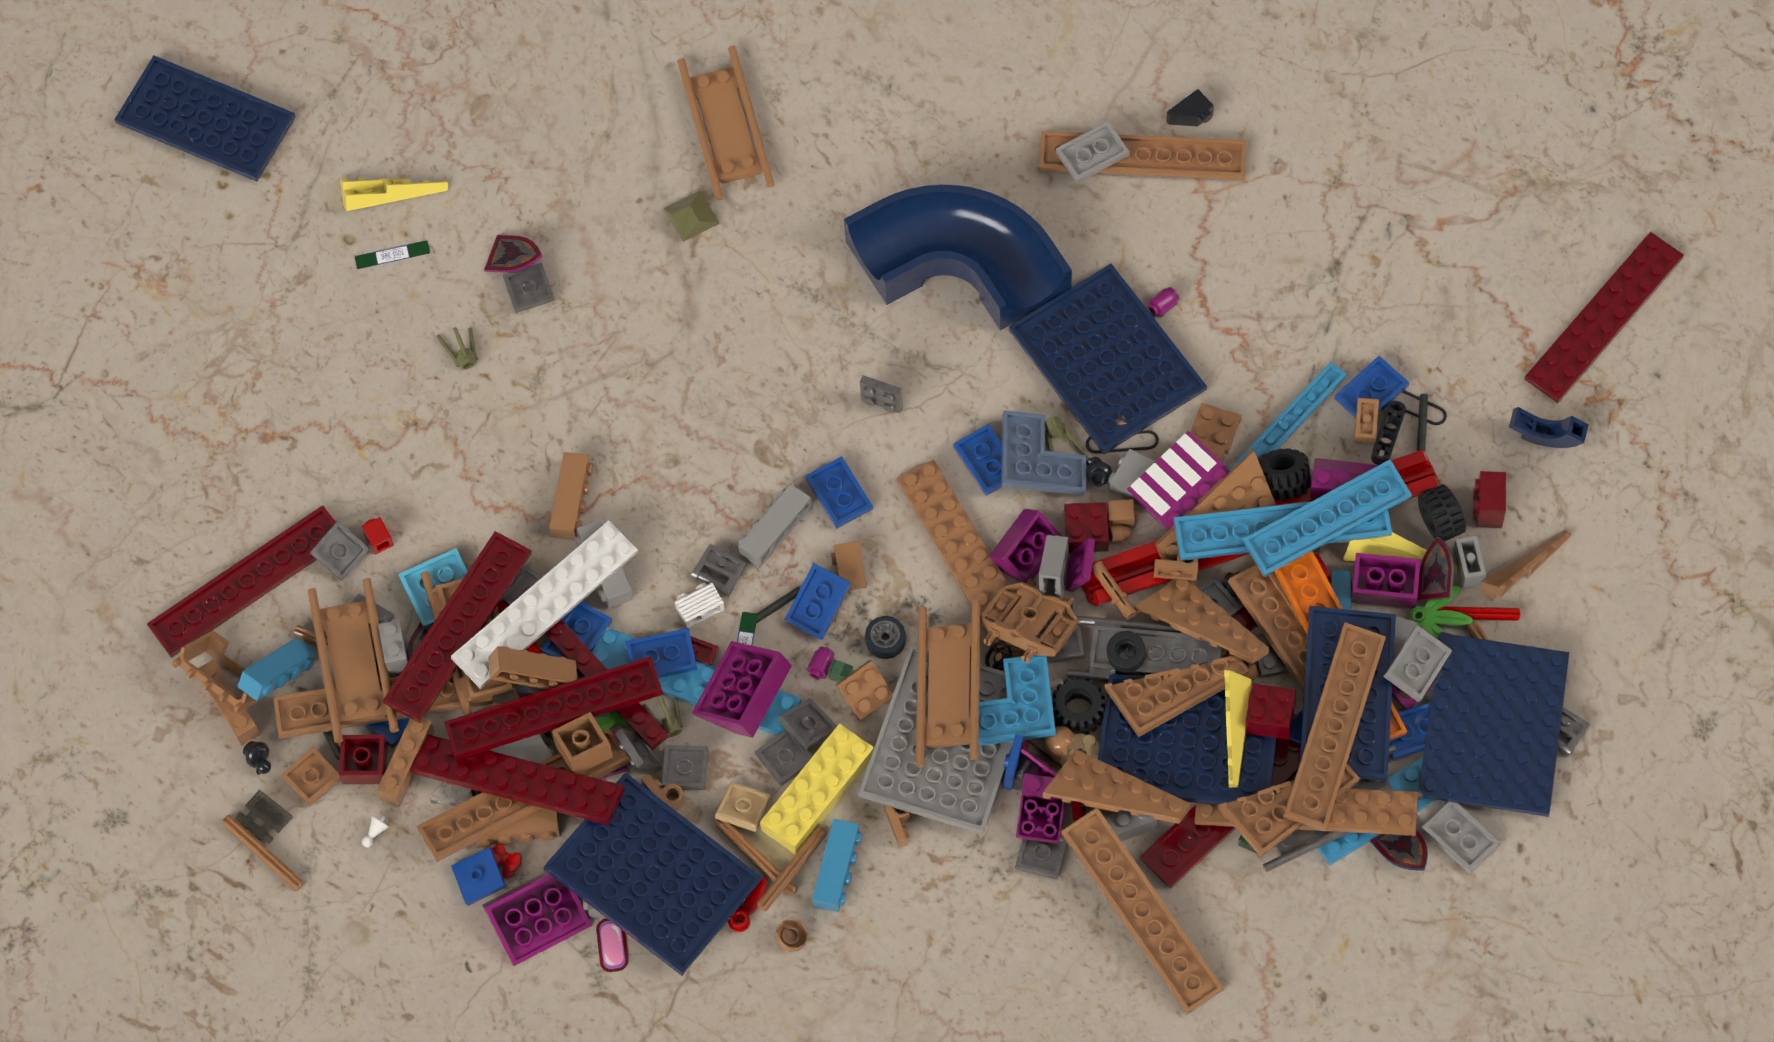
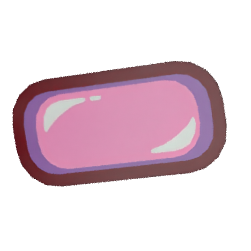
(611, 946)

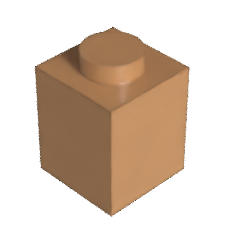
(1122, 513)

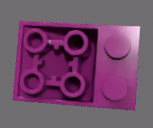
(1039, 817)

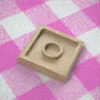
(743, 806)

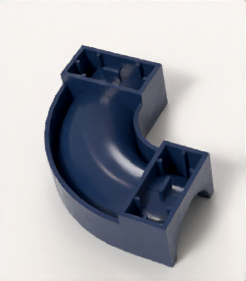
(961, 236)

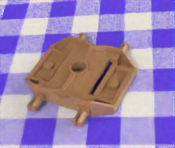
(1007, 620)

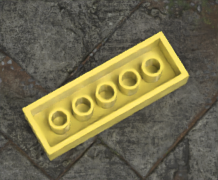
(817, 789)

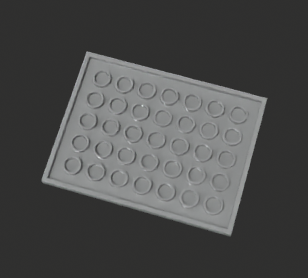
(949, 783)

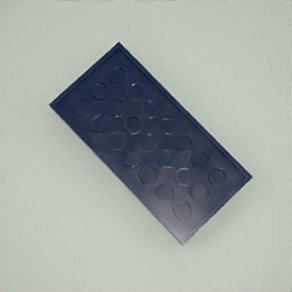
(205, 118)
(1371, 743)

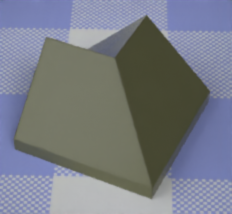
(691, 216)

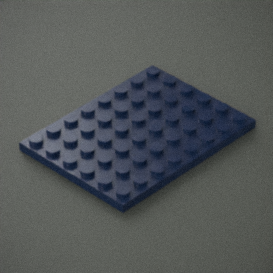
(1107, 358)
(1494, 725)
(1186, 752)
(654, 876)

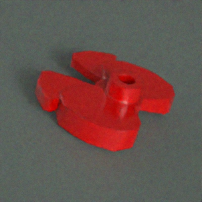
(510, 861)

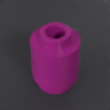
(1163, 301)
(820, 663)

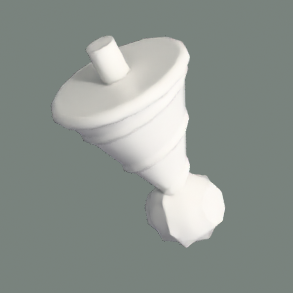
(376, 827)

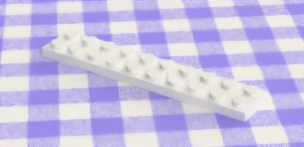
(547, 600)

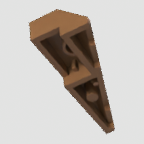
(1525, 566)

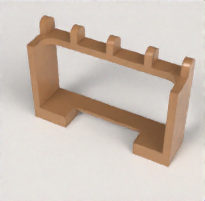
(216, 647)

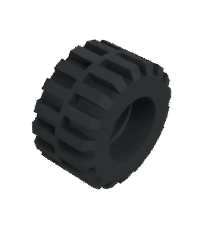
(1286, 473)
(1441, 513)
(1079, 690)

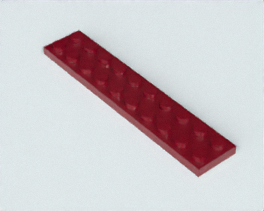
(1604, 317)
(241, 584)
(456, 624)
(553, 708)
(520, 781)
(1190, 843)

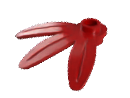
(749, 907)

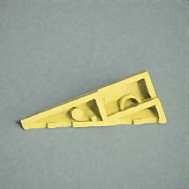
(369, 193)
(1386, 546)
(1237, 699)

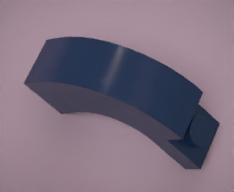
(1548, 433)

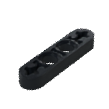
(1386, 432)

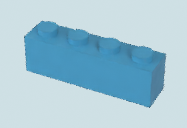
(277, 669)
(836, 865)

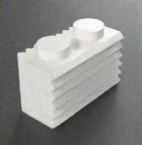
(699, 604)

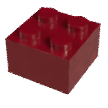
(1489, 499)
(1086, 522)
(1270, 711)
(363, 759)

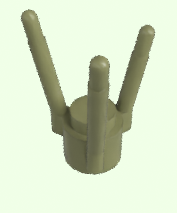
(465, 358)
(1056, 429)
(669, 723)

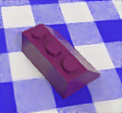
(1333, 473)
(1023, 546)

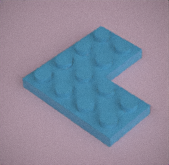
(1027, 708)

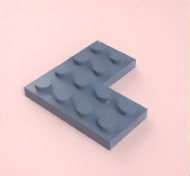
(1028, 464)

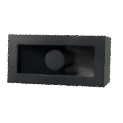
(1191, 110)

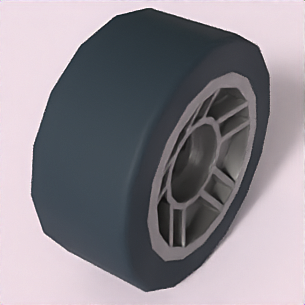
(890, 628)

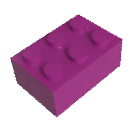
(1385, 580)

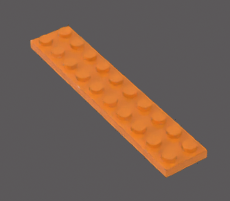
(1308, 586)

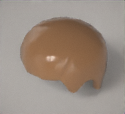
(1057, 745)
(791, 935)

